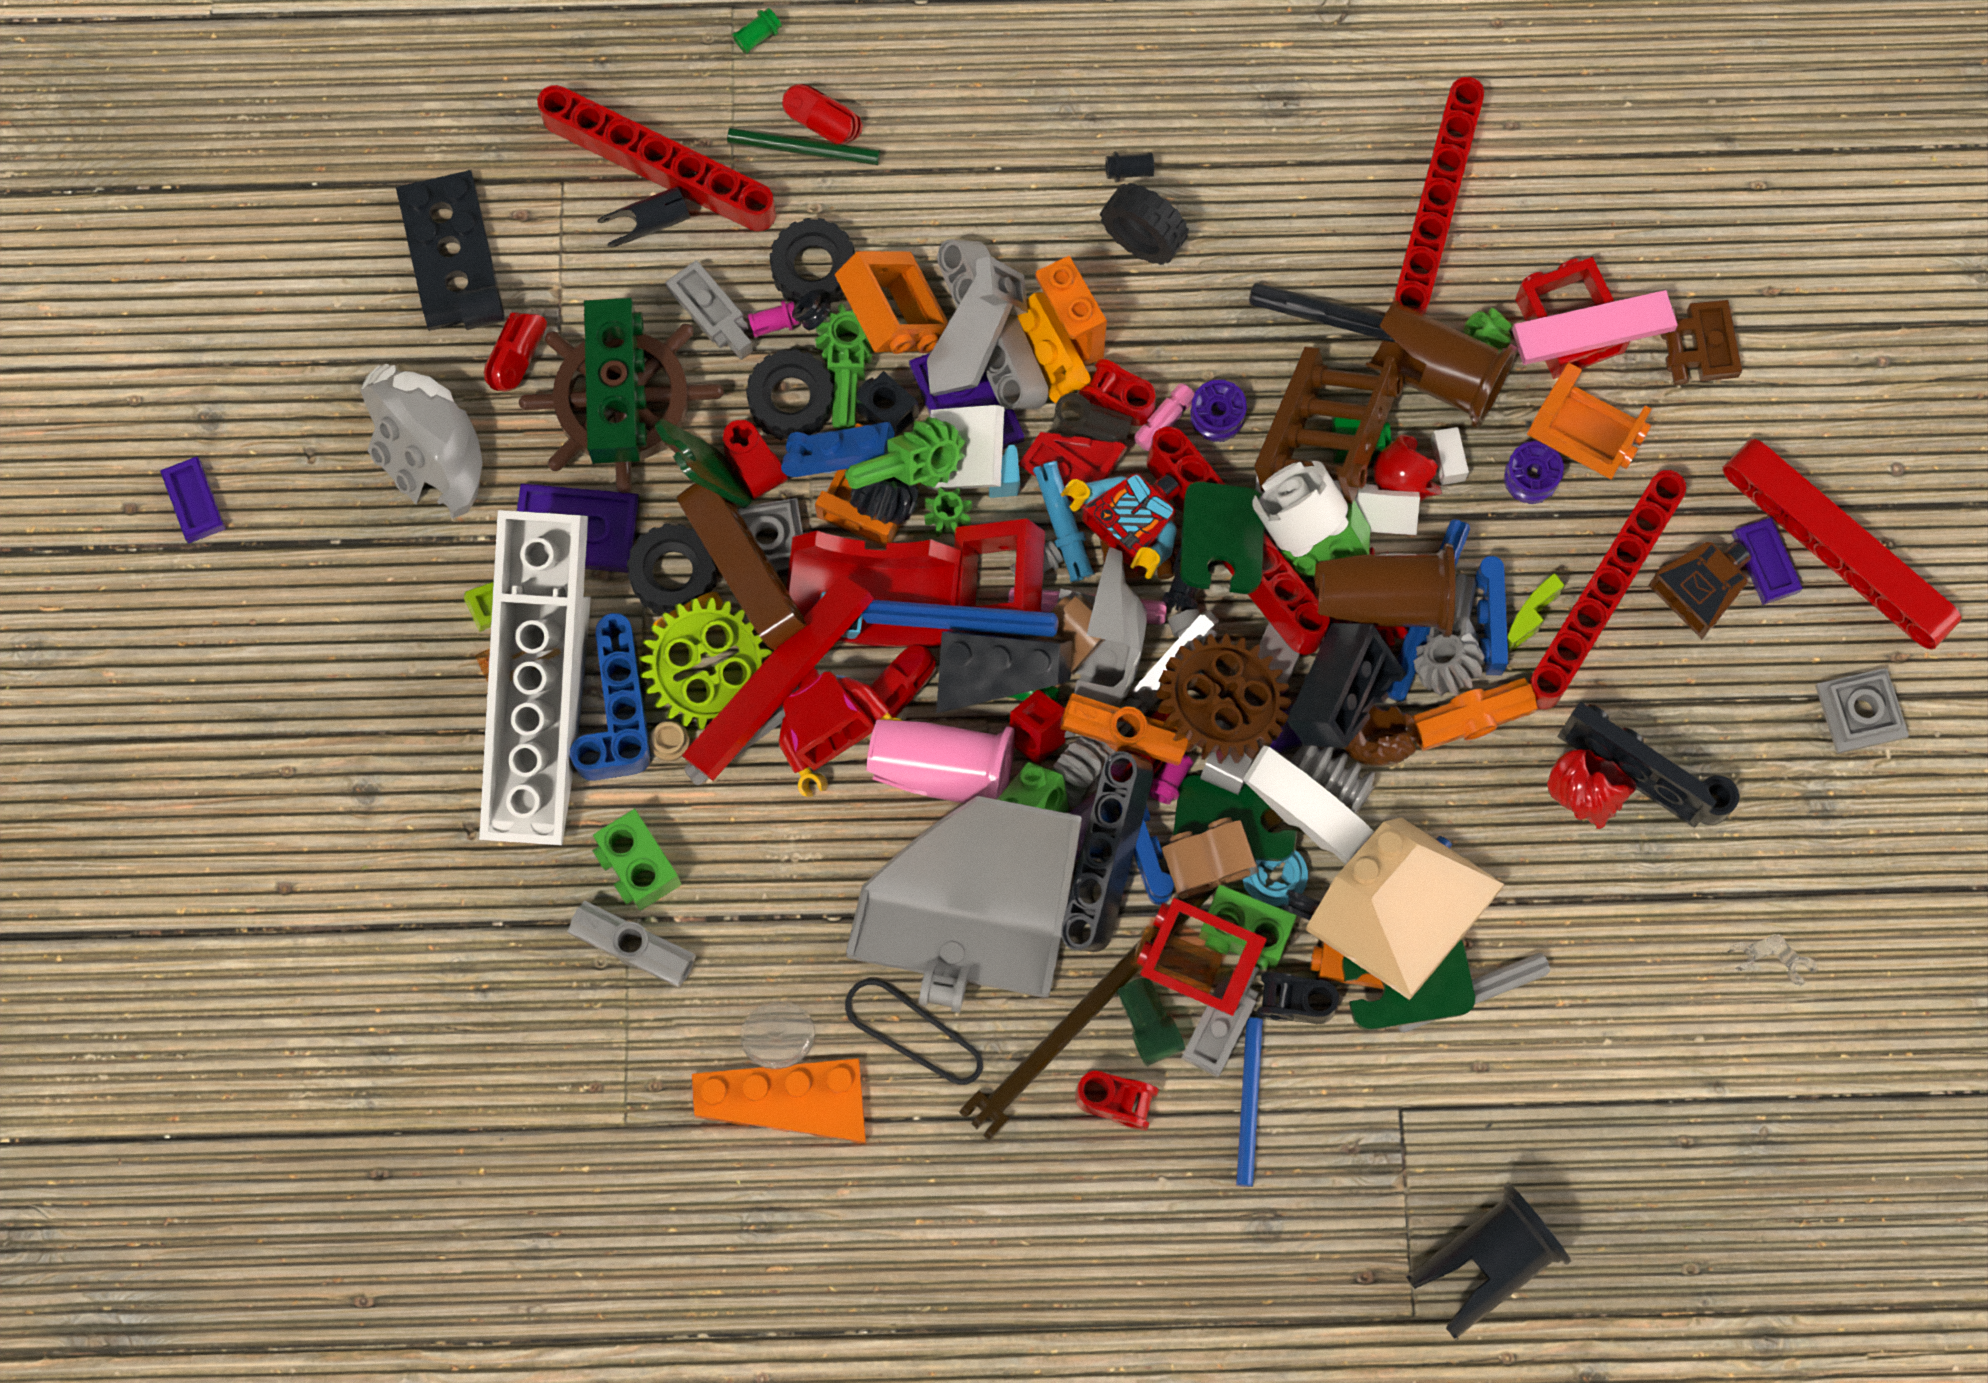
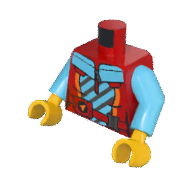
(1130, 516)

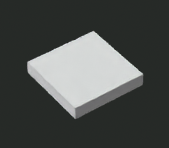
(983, 436)

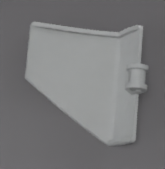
(973, 901)

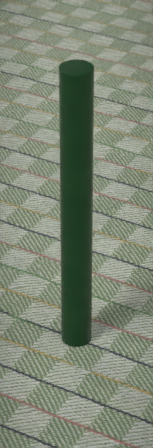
(803, 146)

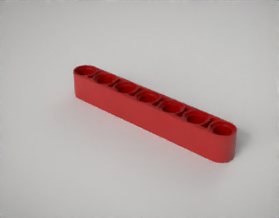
(647, 143)
(1441, 185)
(1842, 544)
(1614, 573)
(1278, 578)

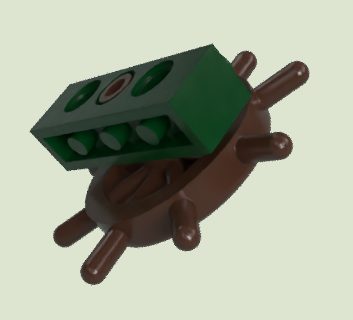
(615, 388)

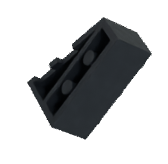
(997, 665)
(1343, 685)

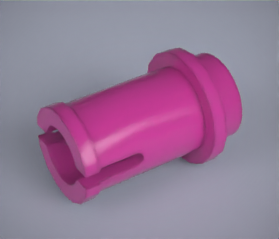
(773, 319)
(1168, 781)

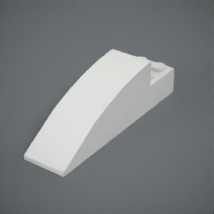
(539, 711)

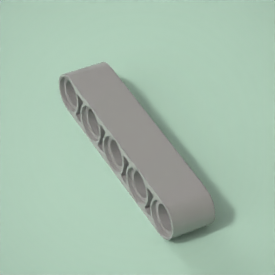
(1012, 366)
(1231, 775)

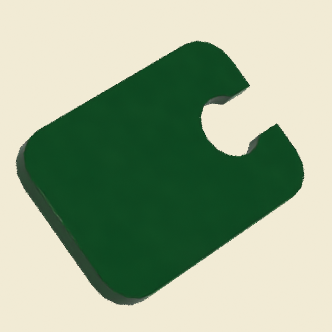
(704, 464)
(1224, 527)
(1205, 803)
(1442, 996)

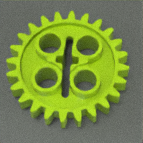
(691, 630)

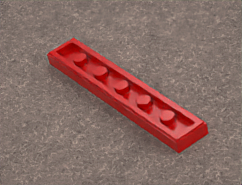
(777, 678)

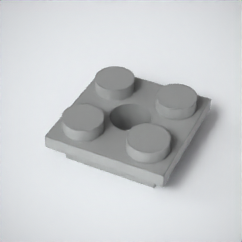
(784, 519)
(1848, 728)

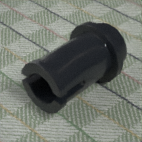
(1129, 166)

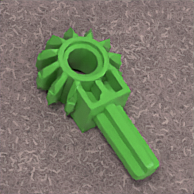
(845, 362)
(915, 457)

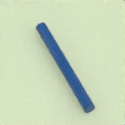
(1249, 1102)

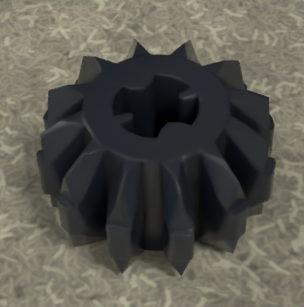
(886, 500)

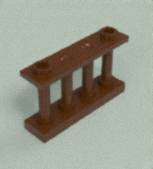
(1301, 403)

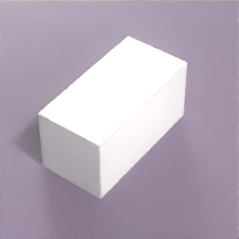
(1449, 456)

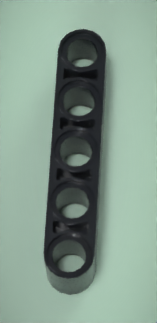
(1091, 864)

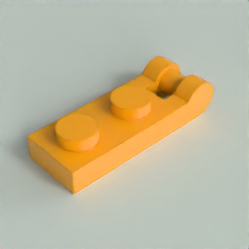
(1052, 348)

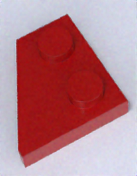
(1076, 457)

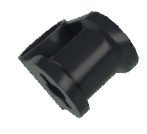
(1294, 999)

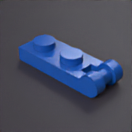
(834, 449)
(1492, 613)
(1146, 854)

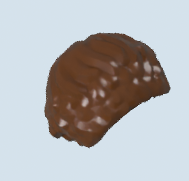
(1384, 738)

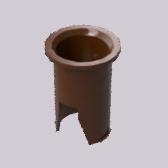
(1444, 361)
(1390, 589)

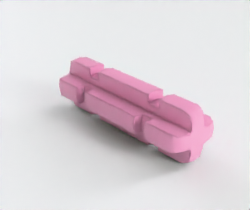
(1165, 414)

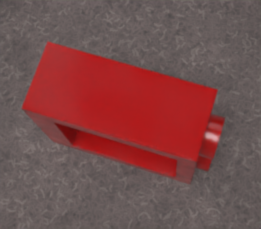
(1566, 274)
(997, 537)
(1151, 952)

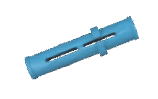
(1064, 523)

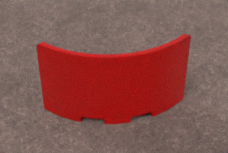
(901, 573)

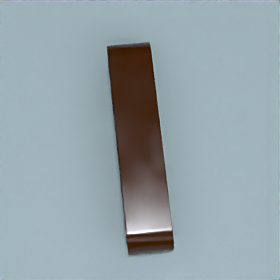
(742, 565)

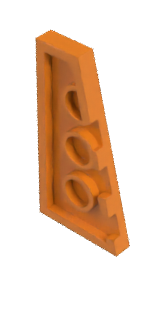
(802, 1098)

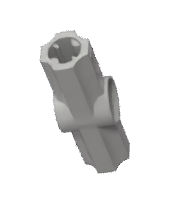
(608, 933)

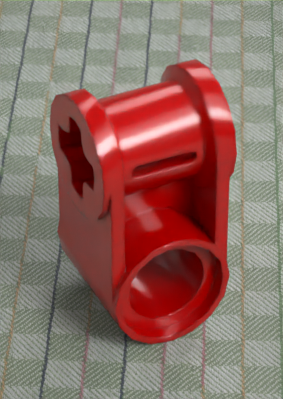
(1115, 387)
(754, 463)
(1119, 1099)

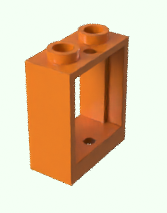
(899, 272)

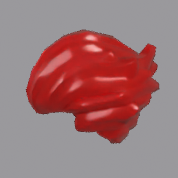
(1589, 786)

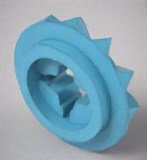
(1294, 874)

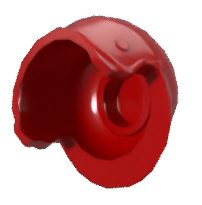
(1404, 469)

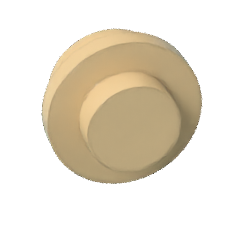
(669, 740)

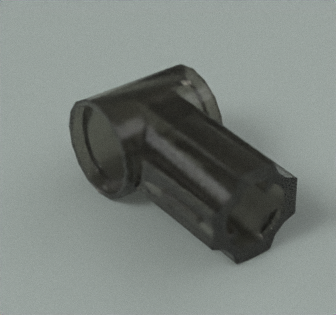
(1095, 421)

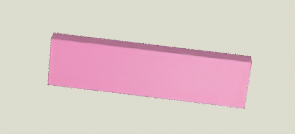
(1594, 327)

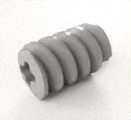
(1334, 775)

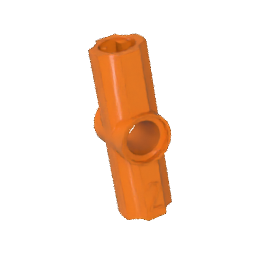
(1474, 714)
(1099, 723)

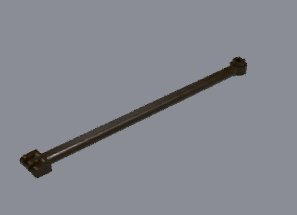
(1071, 1025)

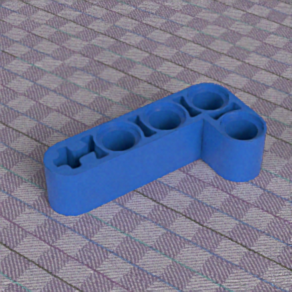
(616, 695)

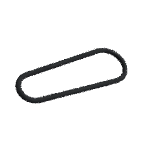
(924, 1014)

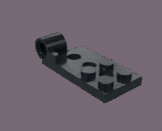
(480, 300)
(1652, 772)

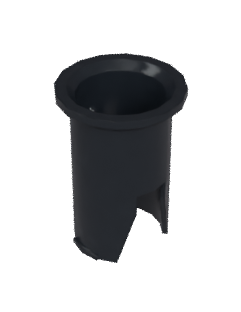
(1506, 1245)

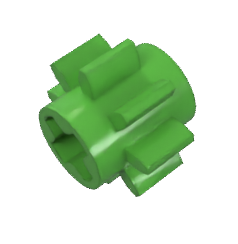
(1489, 328)
(943, 501)

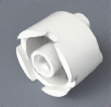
(1301, 507)

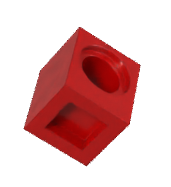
(1038, 726)

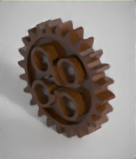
(1248, 678)

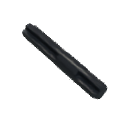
(1318, 310)

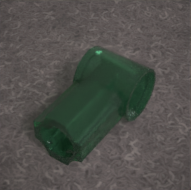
(1153, 1031)

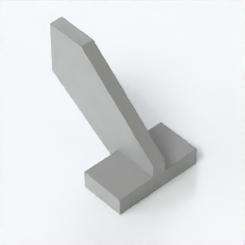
(975, 327)

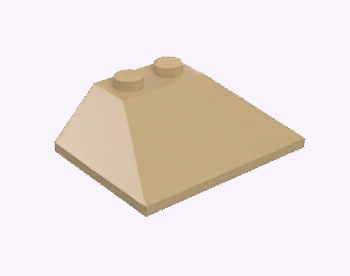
(1402, 905)

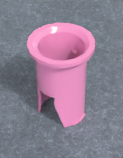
(941, 759)

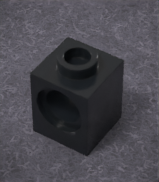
(884, 387)

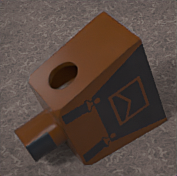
(1702, 584)

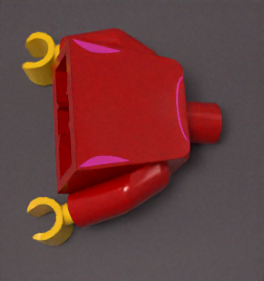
(824, 721)

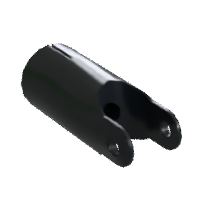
(650, 215)

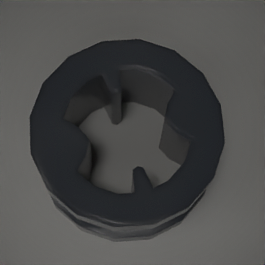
(811, 310)
(1300, 905)

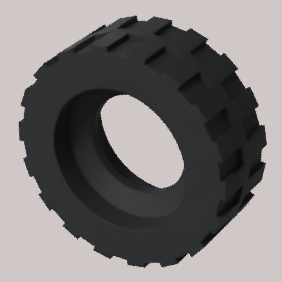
(1144, 223)
(798, 237)
(790, 365)
(657, 543)

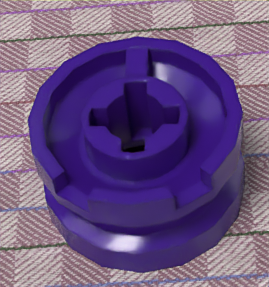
(1228, 399)
(1549, 472)

